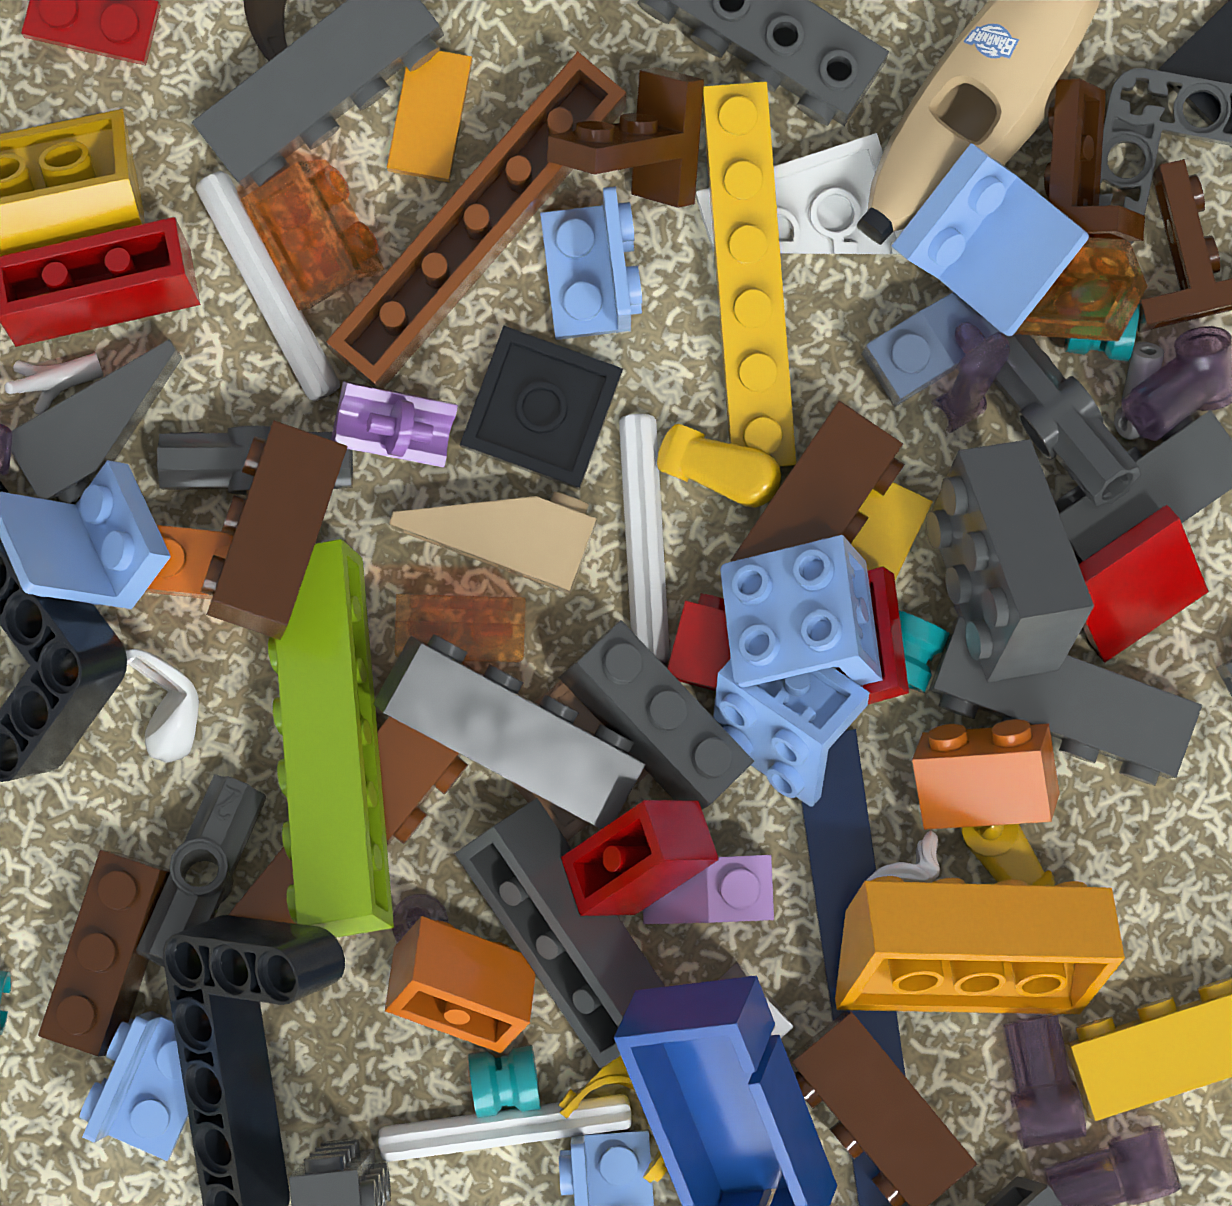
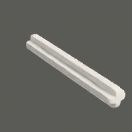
(267, 286)
(644, 533)
(503, 1129)

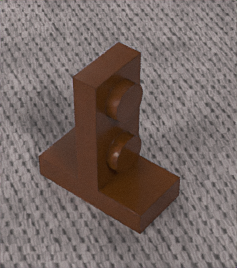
(655, 141)
(1076, 162)
(1193, 255)

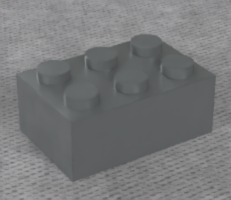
(1008, 561)

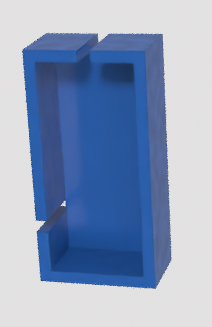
(723, 1096)

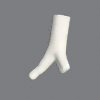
(53, 378)

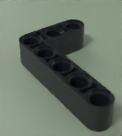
(70, 677)
(215, 993)

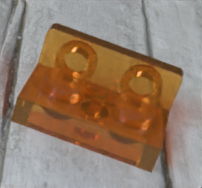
(312, 231)
(1091, 295)
(481, 625)

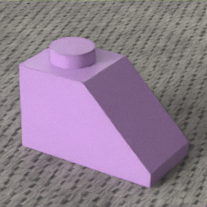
(723, 892)

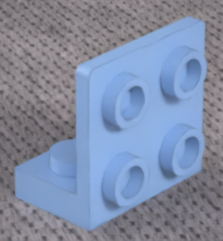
(991, 239)
(587, 268)
(89, 550)
(800, 613)
(789, 724)
(145, 1090)
(607, 1169)

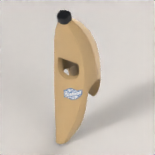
(983, 91)

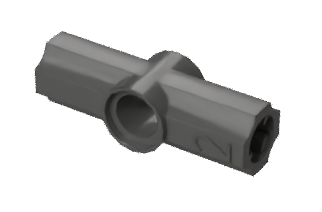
(1065, 422)
(217, 460)
(216, 837)

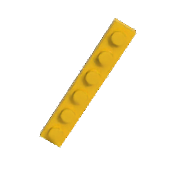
(749, 269)

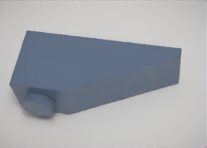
(922, 348)

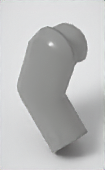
(1144, 362)

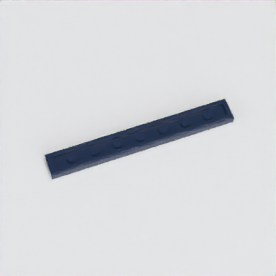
(839, 864)

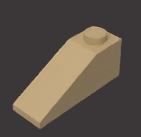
(518, 535)

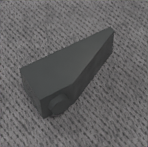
(76, 437)

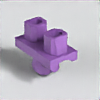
(393, 424)

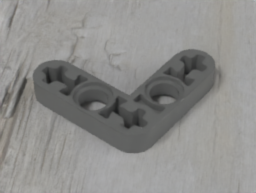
(1147, 128)

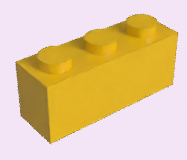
(1156, 1055)

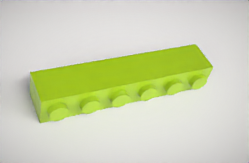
(331, 751)

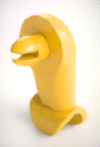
(726, 468)
(1006, 854)

